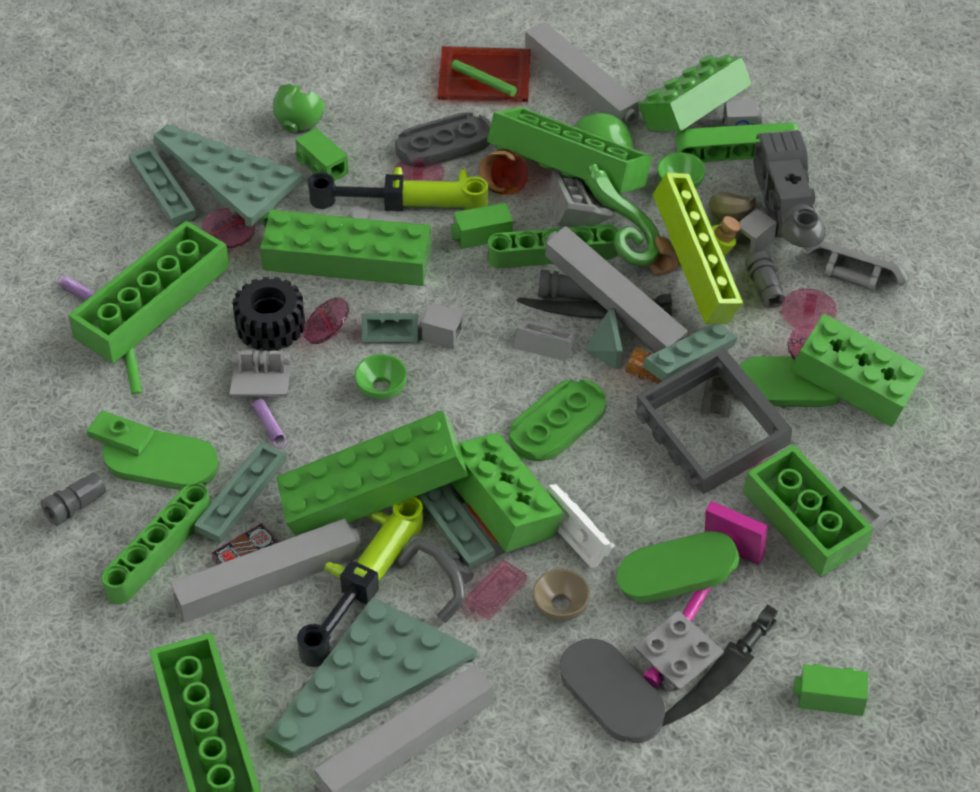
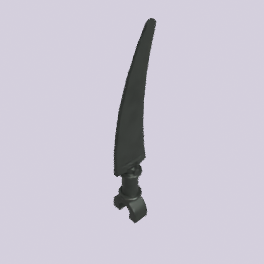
(587, 309)
(725, 669)

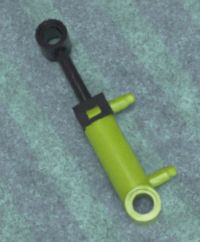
(401, 193)
(362, 578)

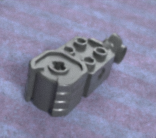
(784, 181)

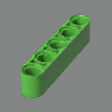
(725, 142)
(529, 246)
(155, 544)

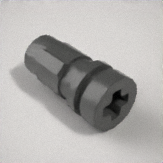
(762, 272)
(560, 285)
(75, 496)

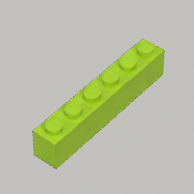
(697, 249)

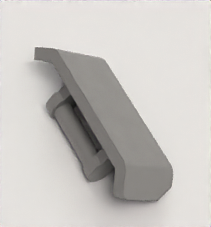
(853, 276)

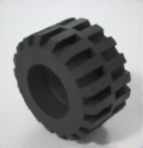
(271, 329)

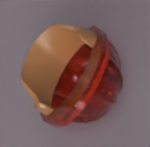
(504, 172)

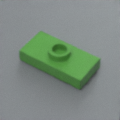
(120, 432)

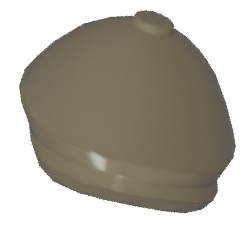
(731, 205)

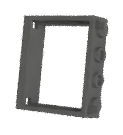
(754, 400)

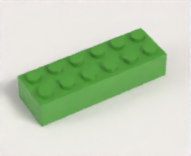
(567, 148)
(346, 247)
(149, 291)
(372, 474)
(203, 717)

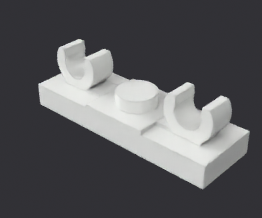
(580, 530)

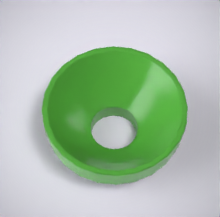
(682, 164)
(381, 368)

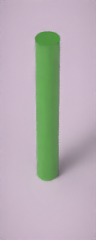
(484, 78)
(132, 371)

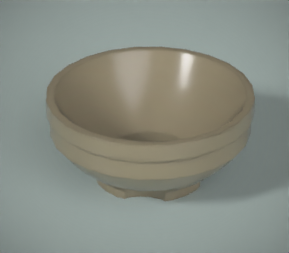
(561, 584)

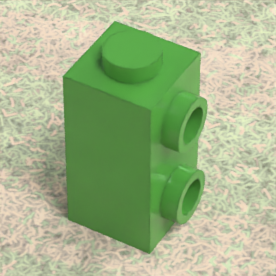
(321, 154)
(476, 225)
(832, 689)

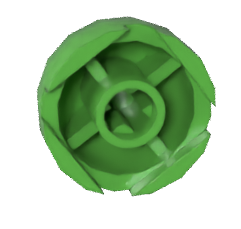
(296, 109)

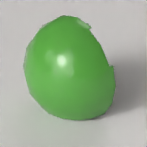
(607, 127)

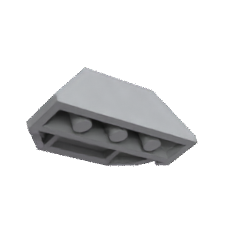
(574, 202)

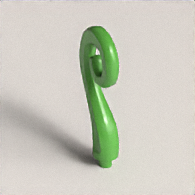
(606, 194)

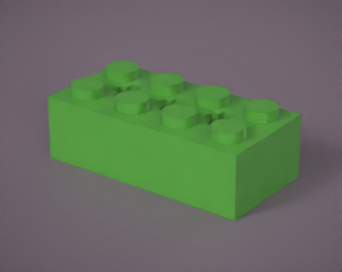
(694, 93)
(857, 369)
(506, 494)
(807, 510)

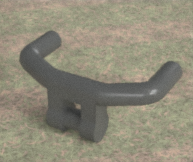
(452, 566)

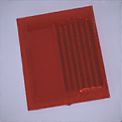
(505, 64)

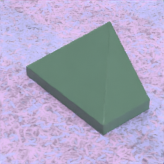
(390, 327)
(606, 341)

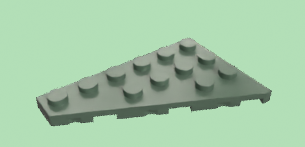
(236, 178)
(368, 669)

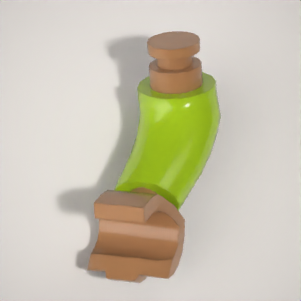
(668, 259)

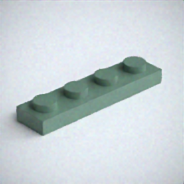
(162, 186)
(689, 351)
(240, 492)
(457, 526)

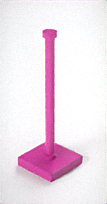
(750, 542)

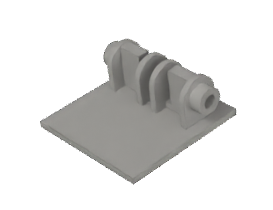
(260, 376)
(678, 651)

